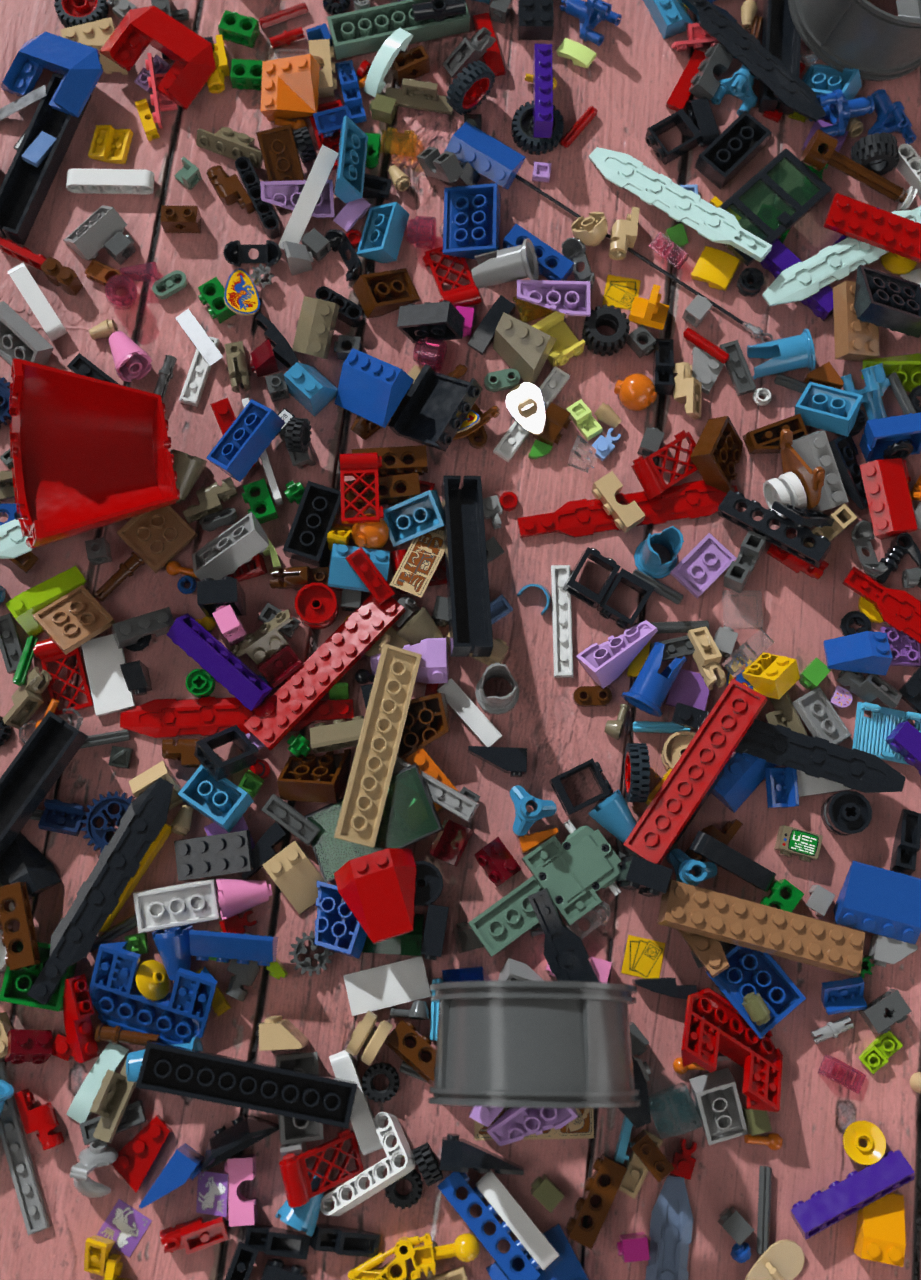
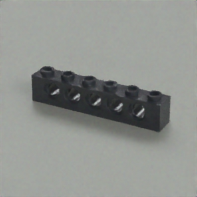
(778, 537)

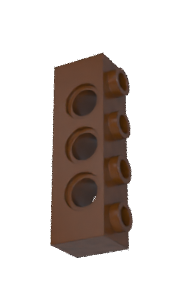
(399, 455)
(391, 484)
(26, 934)
(411, 1056)
(588, 1233)

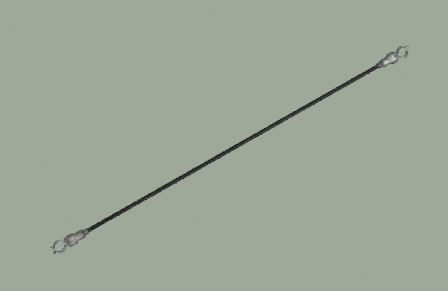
(755, 331)

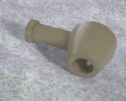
(615, 727)

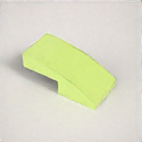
(580, 54)
(584, 421)
(275, 559)

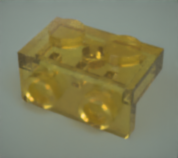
(399, 143)
(530, 311)

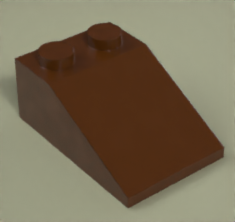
(385, 292)

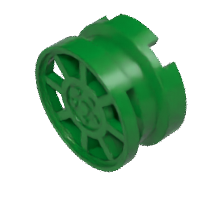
(200, 683)

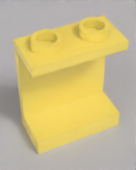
(566, 344)

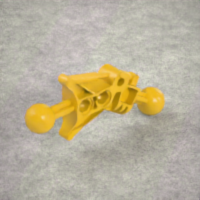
(424, 1257)

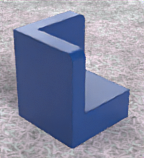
(318, 33)

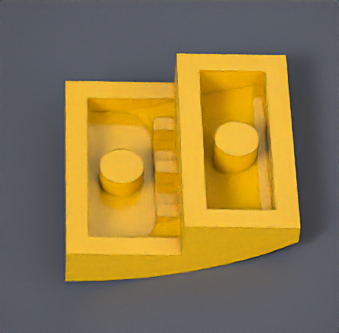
(110, 144)
(715, 268)

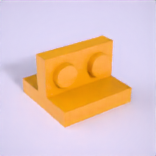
(650, 311)

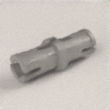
(832, 1029)

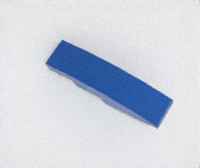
(351, 91)

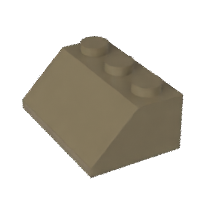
(315, 327)
(336, 735)

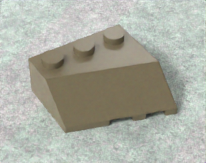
(522, 347)

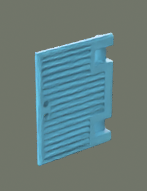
(873, 731)

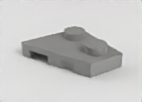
(705, 368)

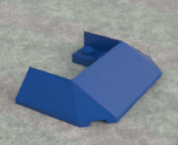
(63, 56)
(120, 1003)

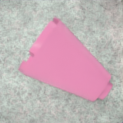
(128, 357)
(240, 895)

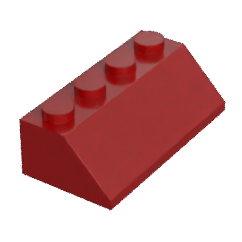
(888, 497)

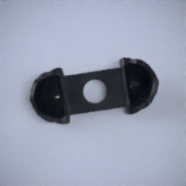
(341, 243)
(238, 253)

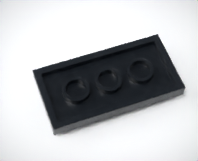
(214, 855)

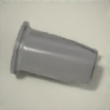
(506, 265)
(497, 704)

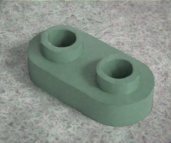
(169, 284)
(502, 380)

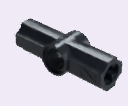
(438, 9)

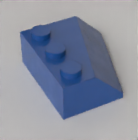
(336, 924)

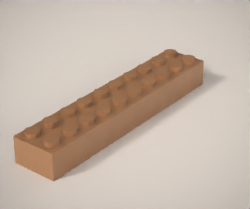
(762, 928)

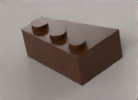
(767, 438)

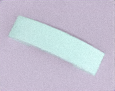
(384, 59)
(108, 1060)

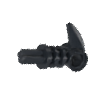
(896, 553)

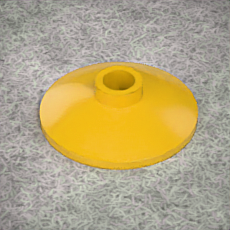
(897, 264)
(152, 980)
(872, 1135)

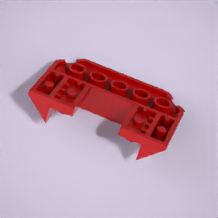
(153, 27)
(716, 1027)

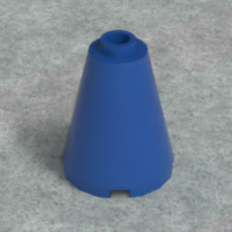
(174, 948)

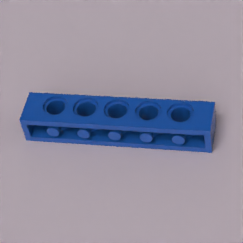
(490, 1242)

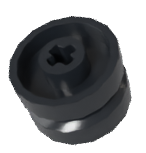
(850, 802)
(433, 883)

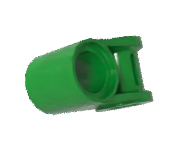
(373, 148)

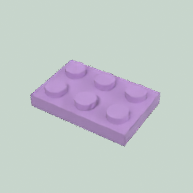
(703, 565)

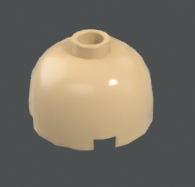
(590, 229)

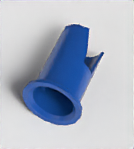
(651, 687)

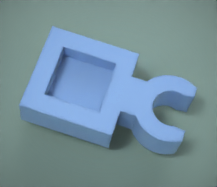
(604, 445)

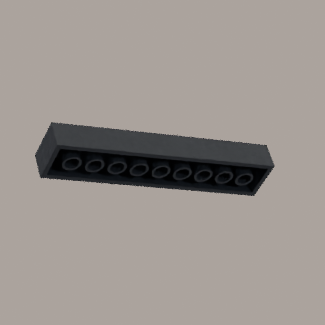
(246, 1084)

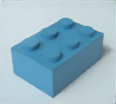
(218, 801)

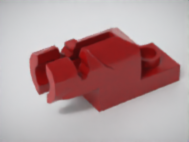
(795, 563)
(39, 1119)
(194, 1235)

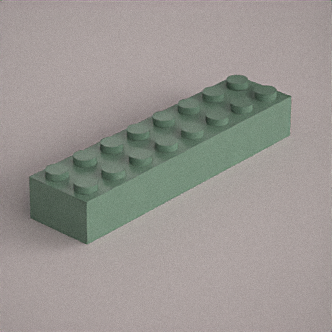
(369, 28)

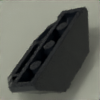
(235, 1139)

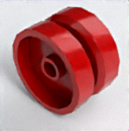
(308, 600)

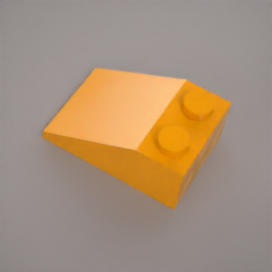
(882, 1231)

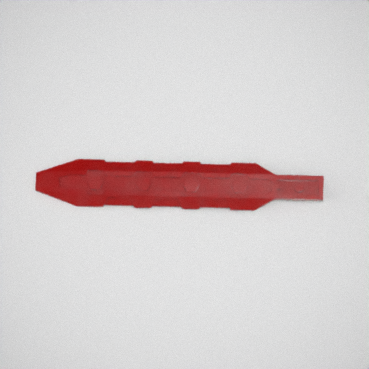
(589, 517)
(894, 606)
(212, 715)

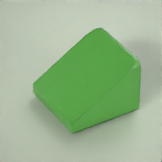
(677, 235)
(339, 691)

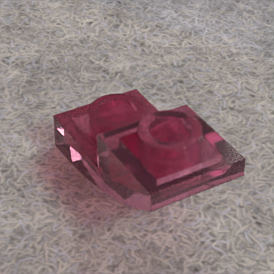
(669, 250)

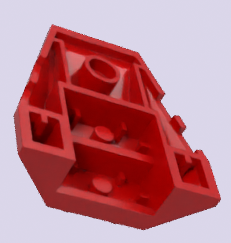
(380, 892)

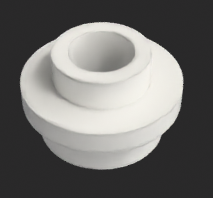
(764, 392)

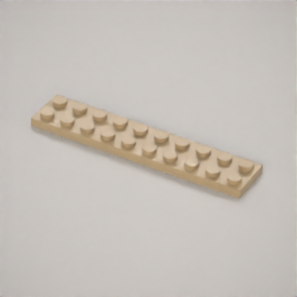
(378, 746)

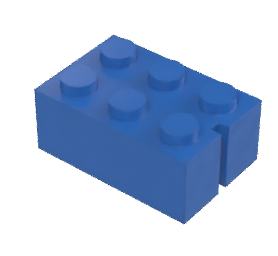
(885, 431)

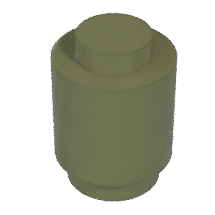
(756, 1008)

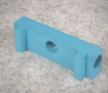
(620, 1153)

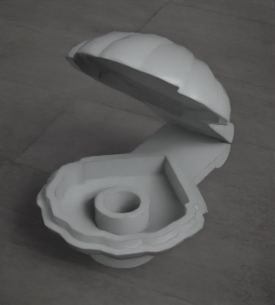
(94, 1156)

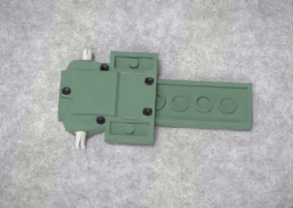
(570, 873)

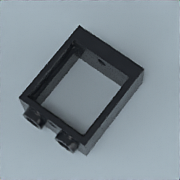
(686, 127)
(634, 583)
(580, 591)
(214, 765)
(562, 796)
(434, 931)

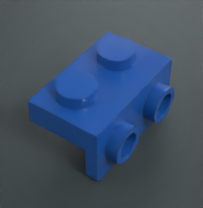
(330, 120)
(781, 787)
(843, 995)

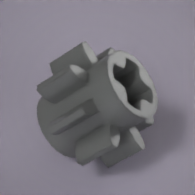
(266, 279)

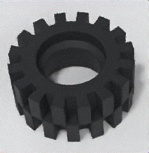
(304, 144)
(298, 435)
(371, 1091)
(427, 1164)
(406, 1200)

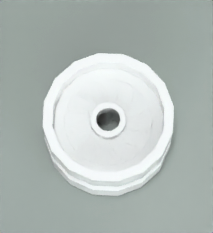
(786, 490)

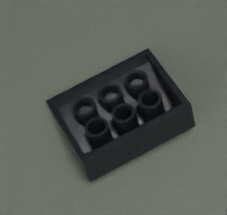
(888, 301)

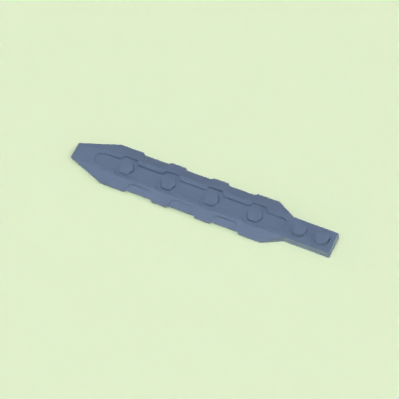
(670, 1232)

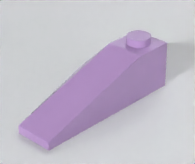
(287, 194)
(561, 296)
(612, 657)
(433, 662)
(522, 1122)

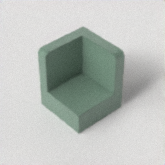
(189, 174)

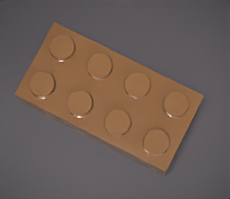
(852, 337)

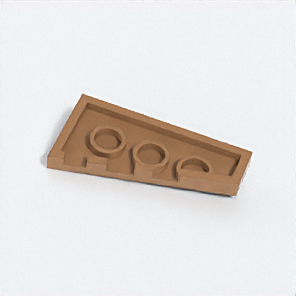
(707, 951)

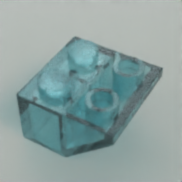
(674, 1111)

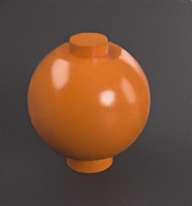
(636, 392)
(370, 534)

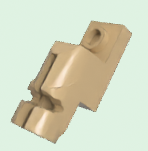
(624, 235)
(687, 389)
(707, 657)

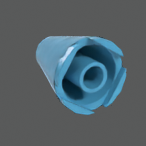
(614, 816)
(305, 1216)

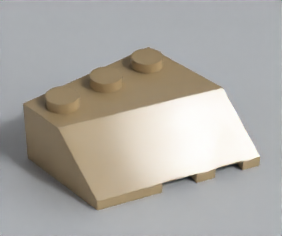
(95, 35)

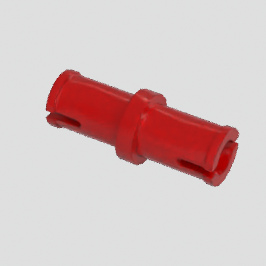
(287, 37)

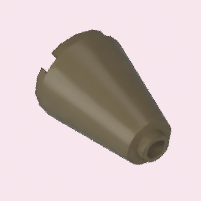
(188, 471)
(420, 627)

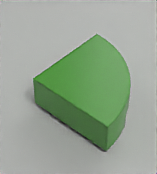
(539, 450)

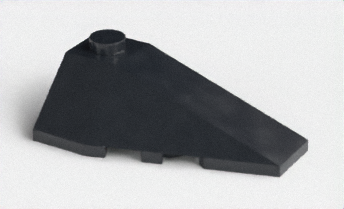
(845, 454)
(27, 864)
(460, 1155)

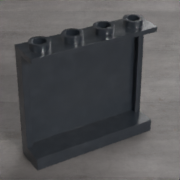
(434, 408)

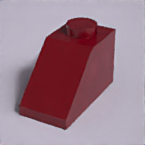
(263, 360)

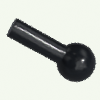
(363, 676)

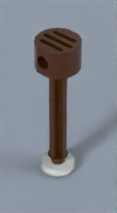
(844, 164)

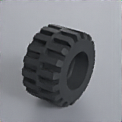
(876, 152)
(609, 317)

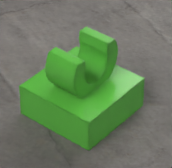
(137, 943)

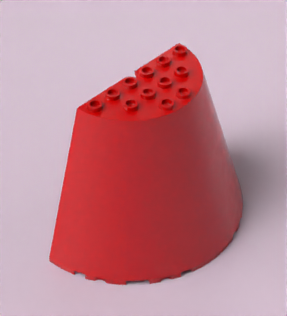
(84, 452)

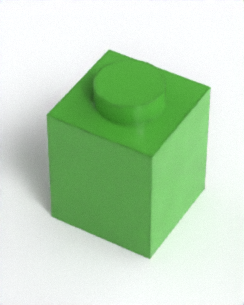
(813, 674)

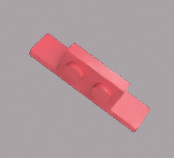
(696, 38)
(158, 100)

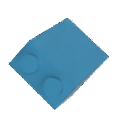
(309, 387)

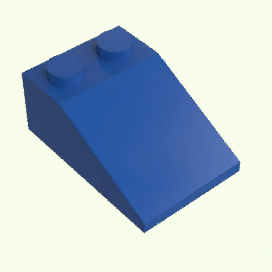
(859, 652)
(182, 1166)

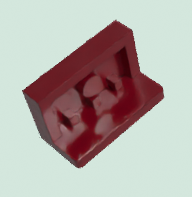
(280, 666)
(451, 842)
(497, 861)
(29, 1046)

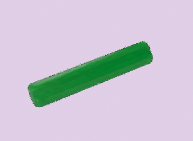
(25, 661)

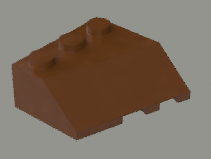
(718, 453)
(424, 723)
(315, 777)

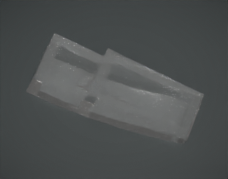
(747, 653)

